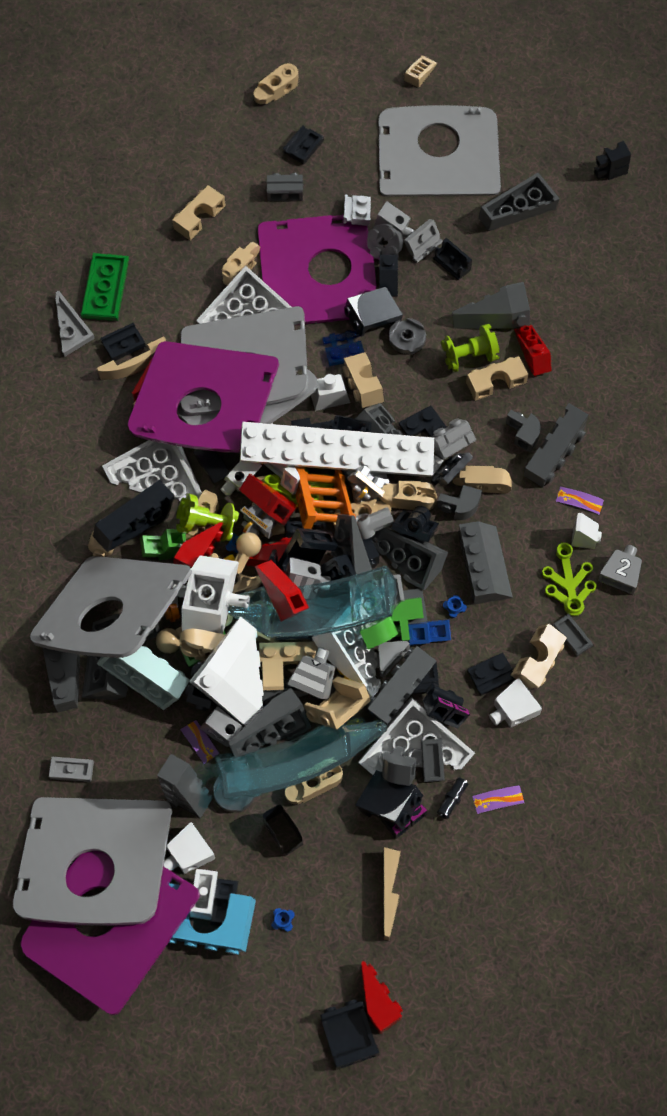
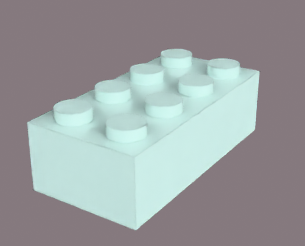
(148, 676)

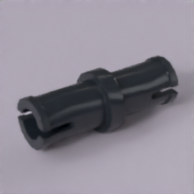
(452, 798)

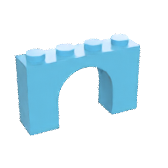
(231, 935)

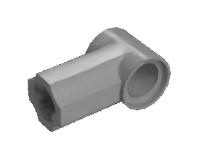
(373, 522)

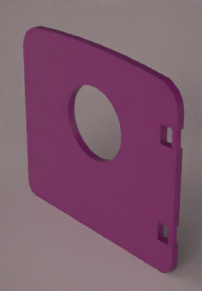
(289, 251)
(188, 368)
(113, 964)

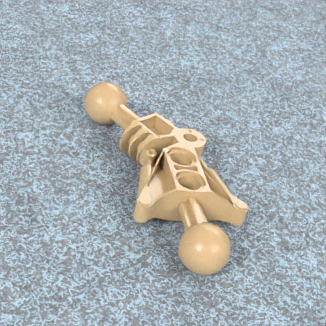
(248, 546)

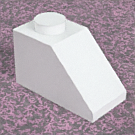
(585, 532)
(205, 882)

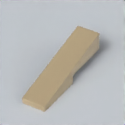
(391, 861)

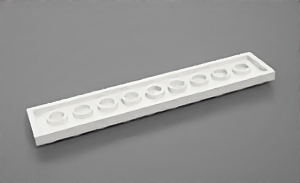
(336, 449)

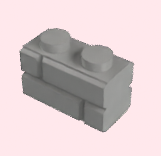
(452, 438)

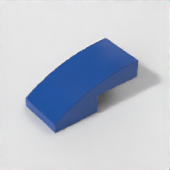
(429, 632)

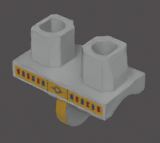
(363, 486)
(252, 516)

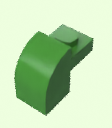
(162, 546)
(404, 611)
(378, 632)

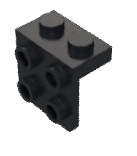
(195, 696)

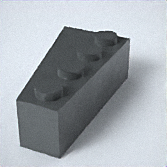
(519, 203)
(557, 446)
(401, 685)
(183, 787)

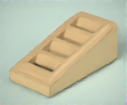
(418, 80)

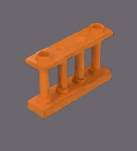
(307, 504)

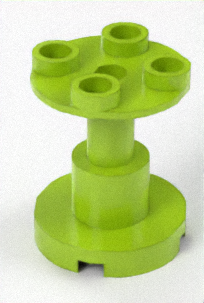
(477, 346)
(192, 514)

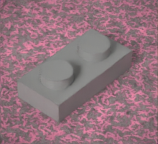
(71, 769)

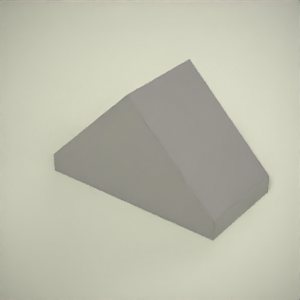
(390, 654)

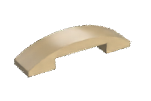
(112, 371)

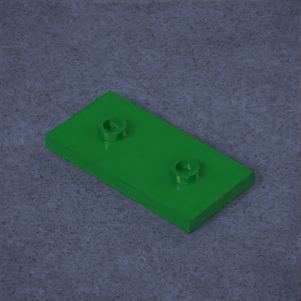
(105, 287)

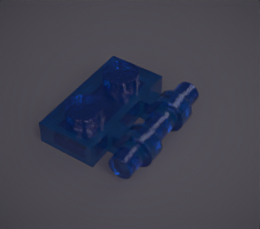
(337, 353)

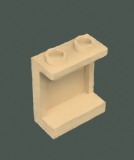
(340, 705)

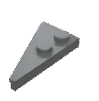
(72, 329)

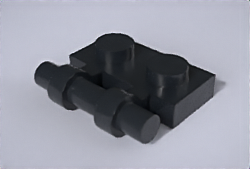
(451, 469)

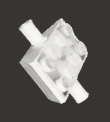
(209, 576)

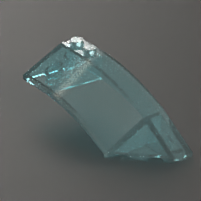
(331, 606)
(294, 759)

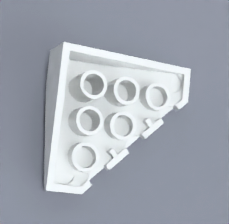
(243, 297)
(151, 463)
(351, 656)
(232, 674)
(407, 730)

